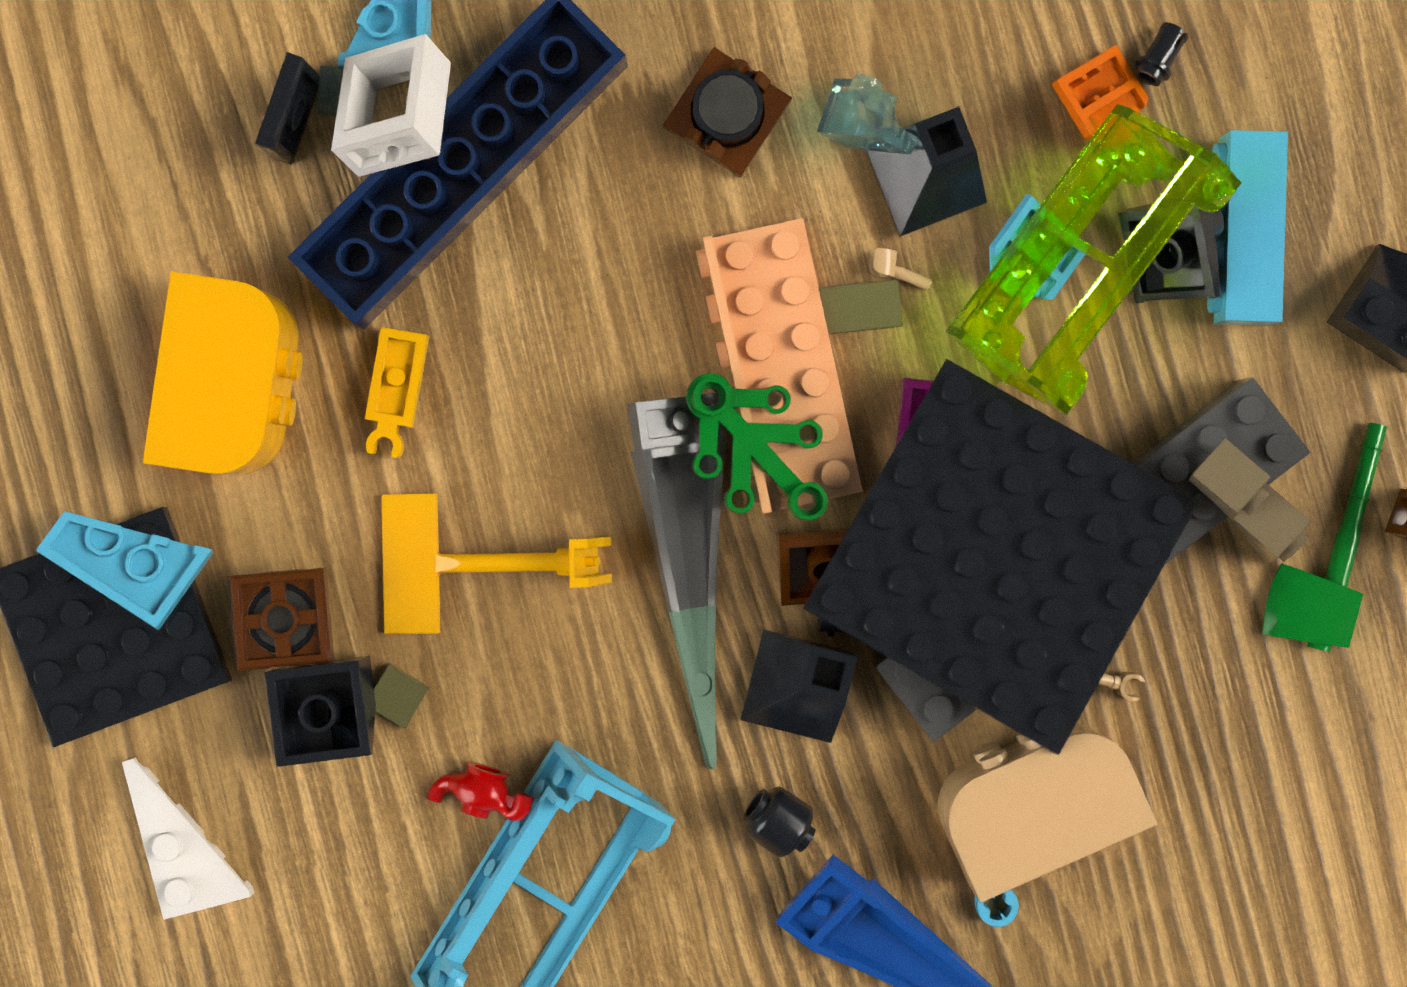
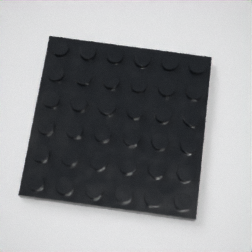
(1001, 556)

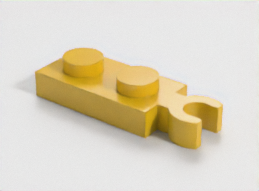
(395, 386)

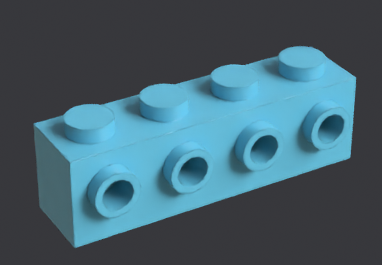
(1253, 230)

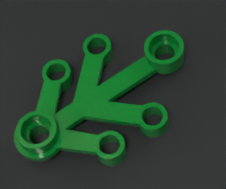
(749, 442)

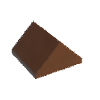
(803, 561)

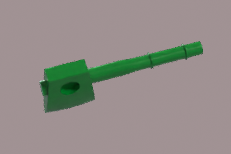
(1325, 608)

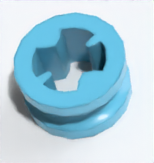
(1002, 918)

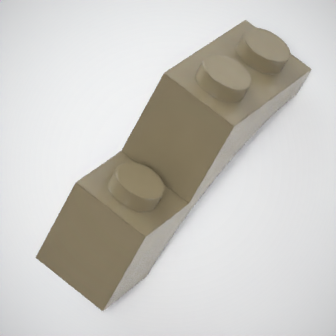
(1254, 507)

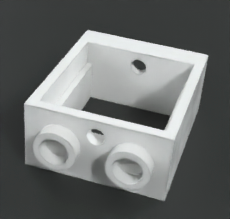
(417, 133)

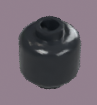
(779, 821)

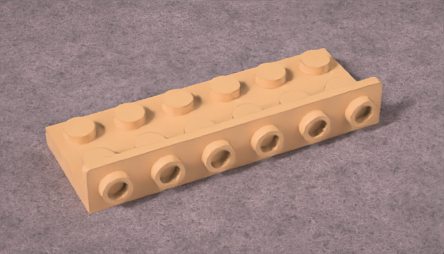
(780, 337)

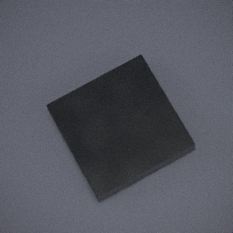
(289, 109)

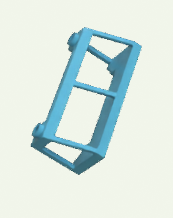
(558, 783)

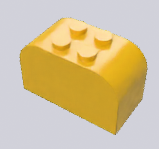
(222, 377)

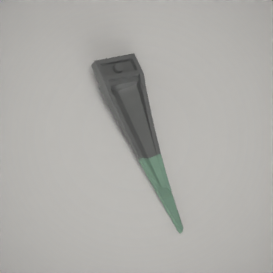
(685, 539)

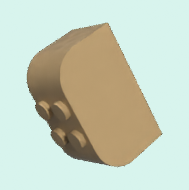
(1035, 811)

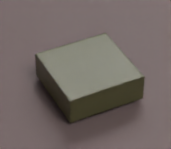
(398, 695)

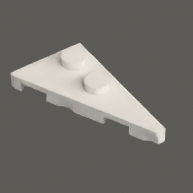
(183, 864)

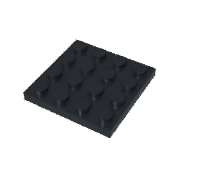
(95, 658)

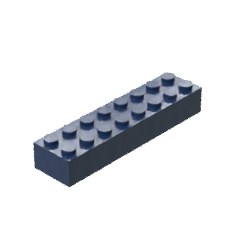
(489, 137)

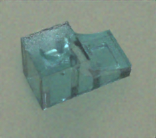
(864, 117)

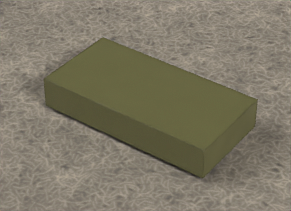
(862, 306)

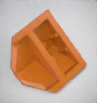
(1097, 88)

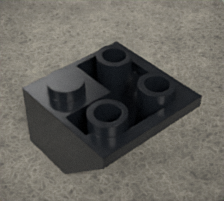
(936, 179)
(798, 686)

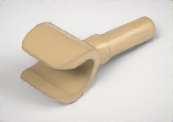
(883, 265)
(1118, 683)

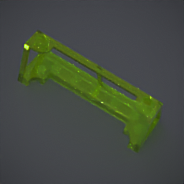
(1117, 151)

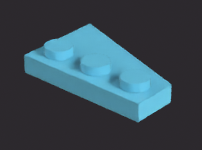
(127, 566)

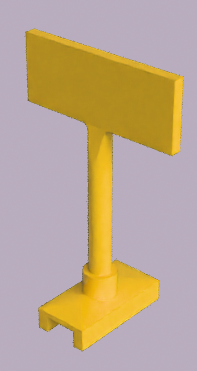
(414, 563)

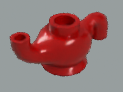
(482, 791)

